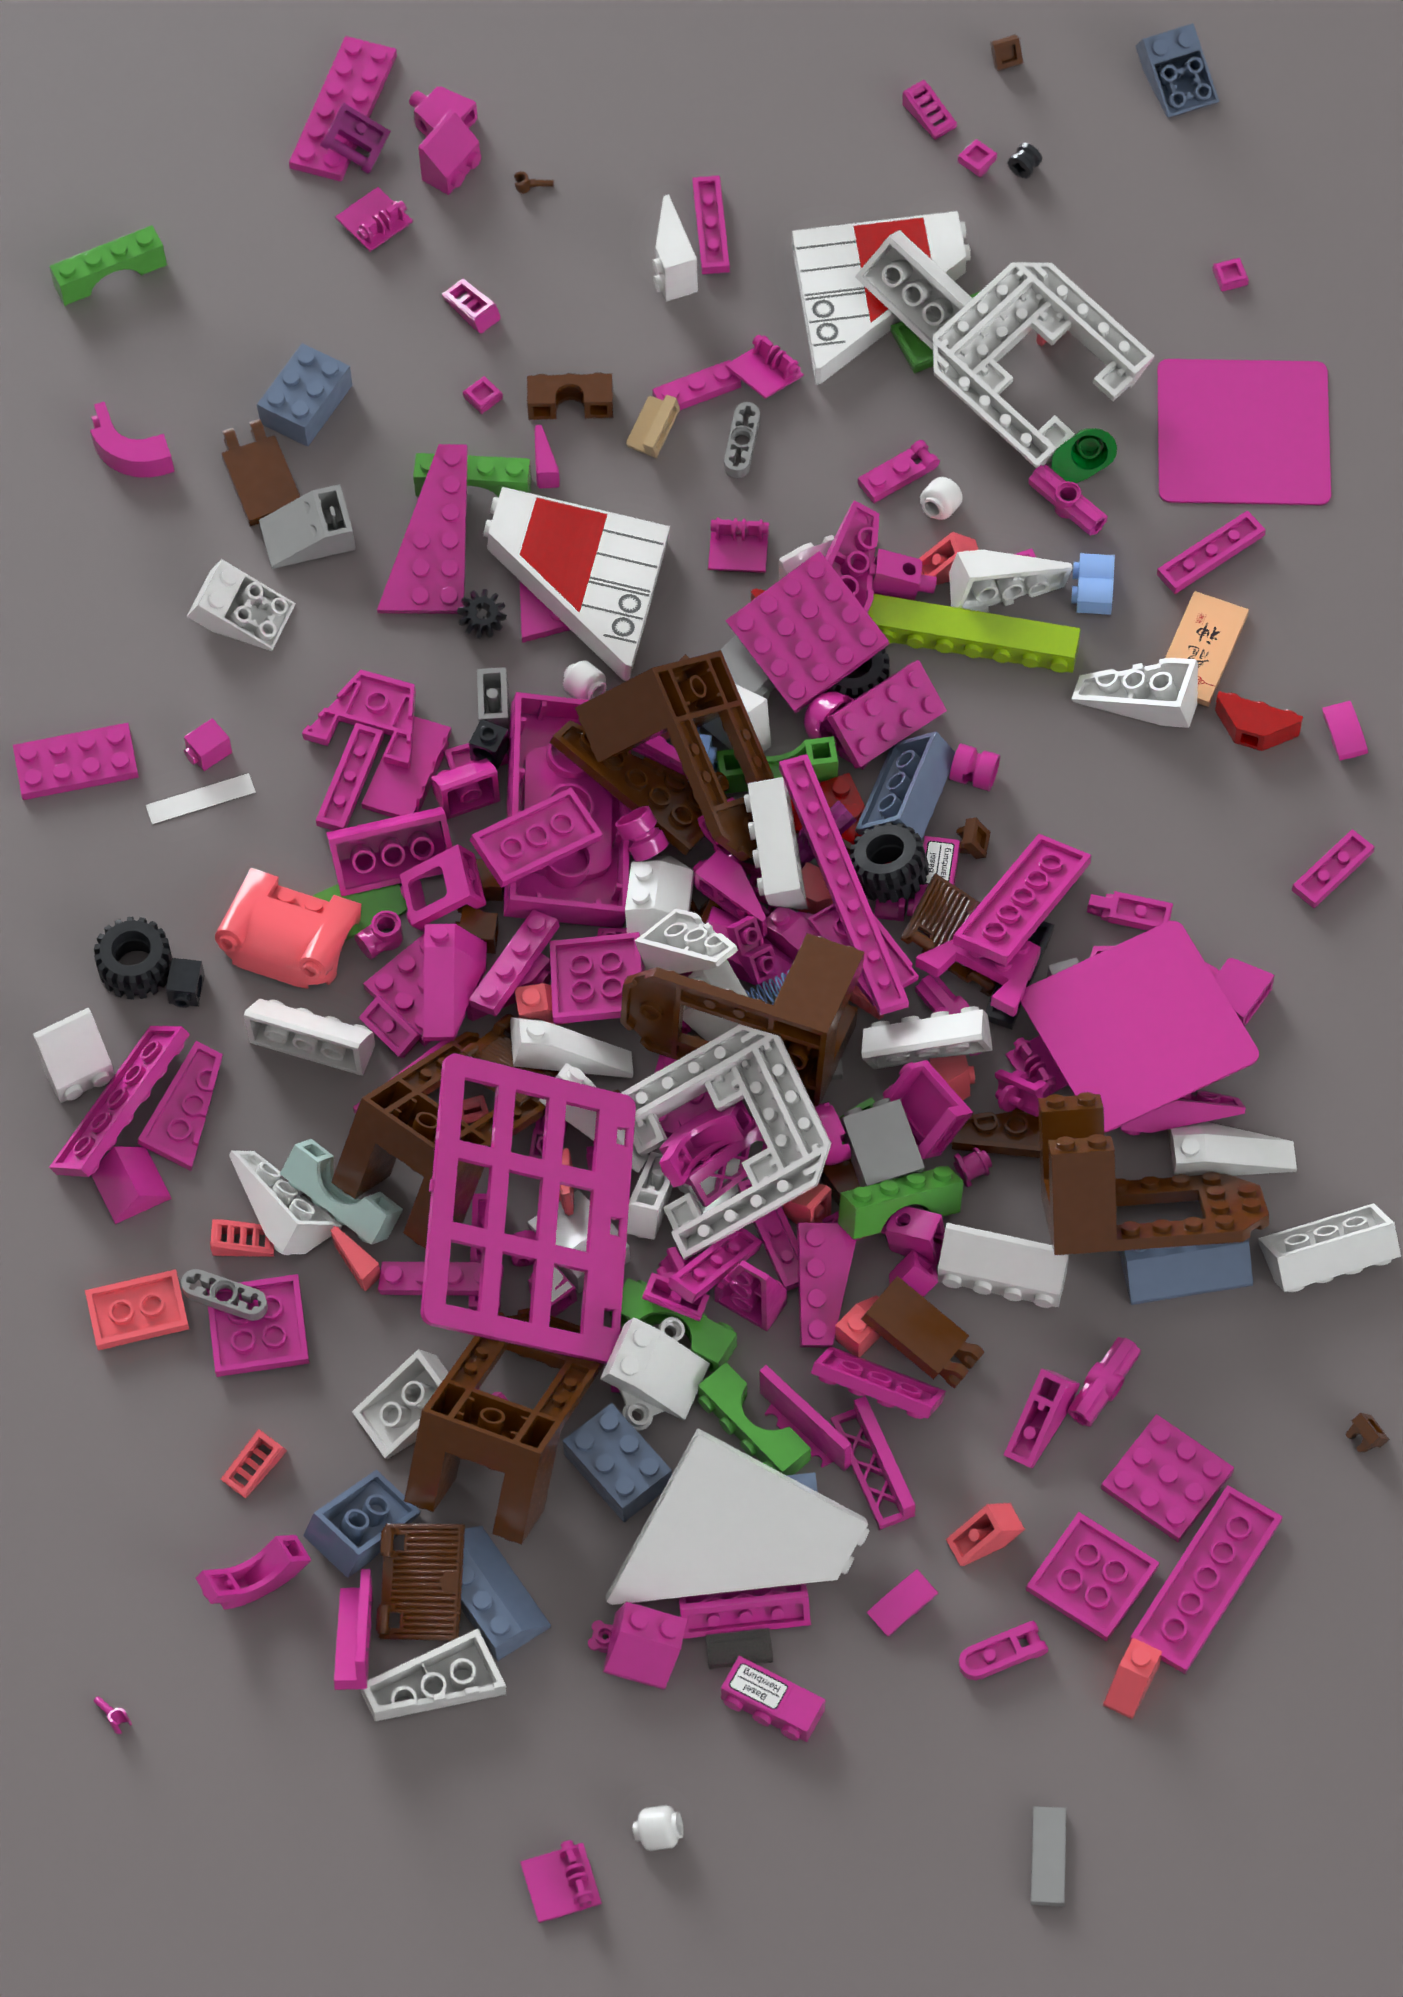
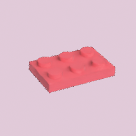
(136, 1309)

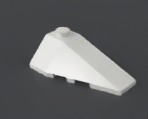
(683, 944)

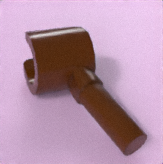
(524, 184)

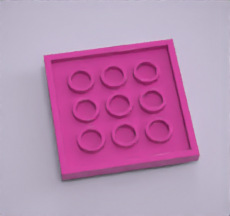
(807, 632)

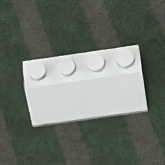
(912, 286)
(776, 844)
(309, 1035)
(926, 1038)
(1330, 1247)
(1002, 1266)

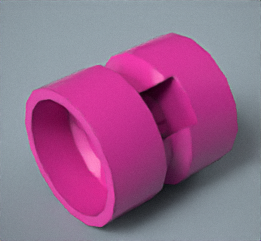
(974, 767)
(643, 835)

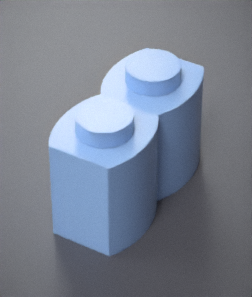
(1095, 583)

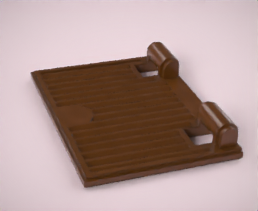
(940, 916)
(498, 1049)
(422, 1581)

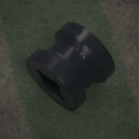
(1024, 161)

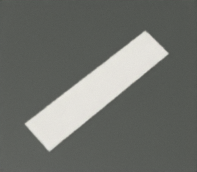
(200, 798)

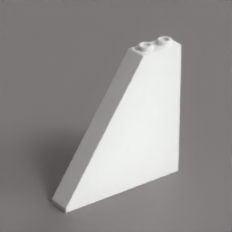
(735, 1528)

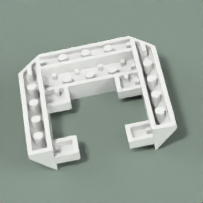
(999, 318)
(733, 1068)

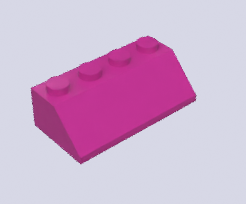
(381, 850)

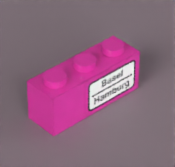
(942, 860)
(772, 1700)

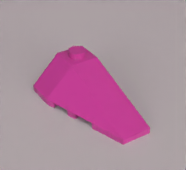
(1186, 1111)
(752, 1295)

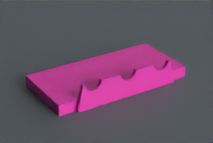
(402, 790)
(828, 925)
(804, 1420)

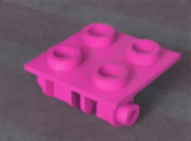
(374, 218)
(765, 367)
(738, 545)
(1036, 1062)
(560, 1882)

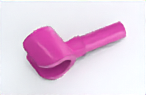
(114, 1716)

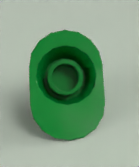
(1084, 454)

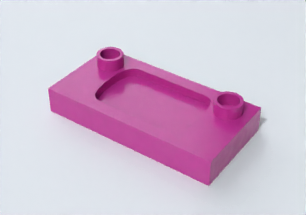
(594, 881)

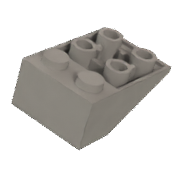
(308, 528)

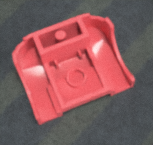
(286, 931)

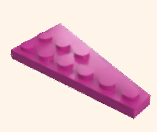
(431, 559)

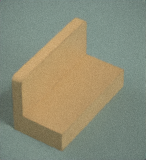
(653, 425)

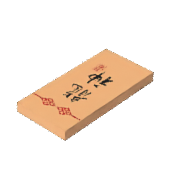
(1209, 636)

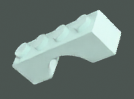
(312, 1170)

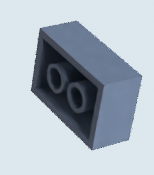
(304, 394)
(617, 1462)

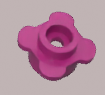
(597, 1642)

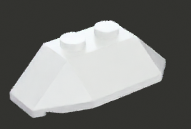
(656, 890)

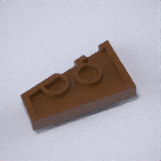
(1000, 1133)

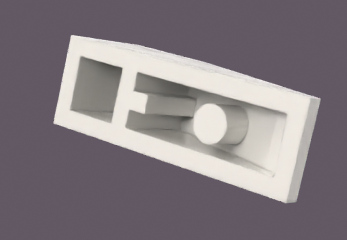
(648, 1200)

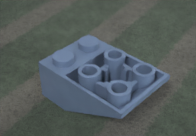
(1177, 70)

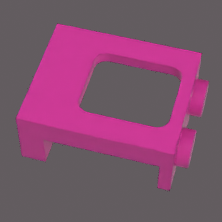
(461, 882)

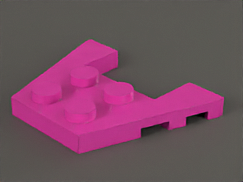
(374, 703)
(1012, 977)

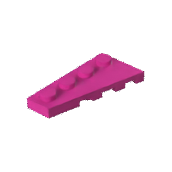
(537, 618)
(182, 1112)
(823, 1272)

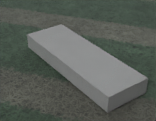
(1048, 1856)

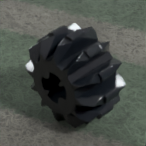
(470, 613)

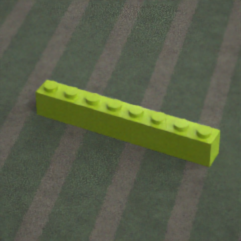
(976, 633)

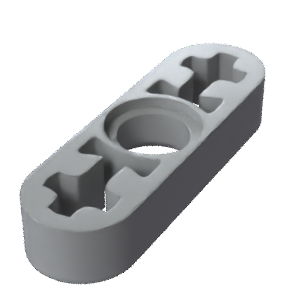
(737, 429)
(200, 1294)

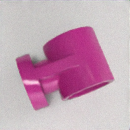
(373, 941)

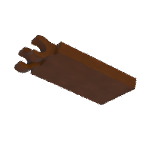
(258, 473)
(922, 1333)

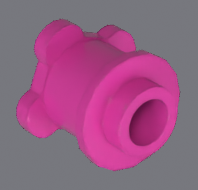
(972, 1165)

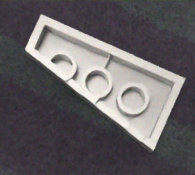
(438, 1679)

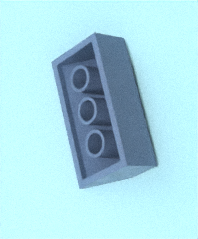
(909, 784)
(1185, 1270)
(496, 1597)

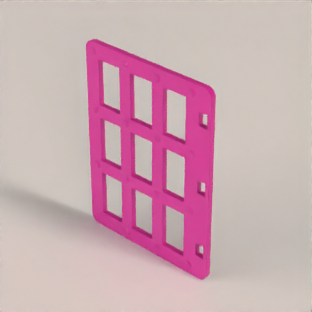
(609, 1201)

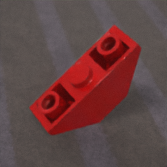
(1255, 722)

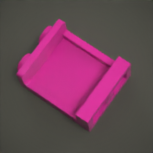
(930, 1107)

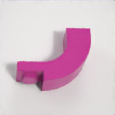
(129, 456)
(700, 1137)
(257, 1576)

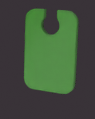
(371, 902)

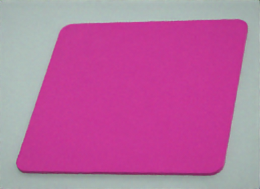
(1243, 432)
(1140, 1024)

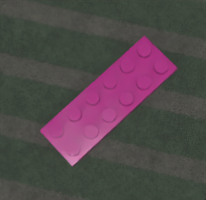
(355, 80)
(1022, 899)
(119, 1101)
(1207, 1578)

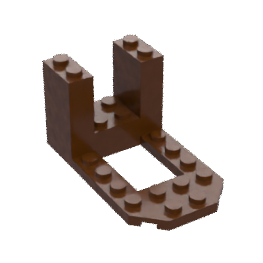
(673, 704)
(807, 1014)
(402, 1125)
(1083, 1193)
(497, 1432)

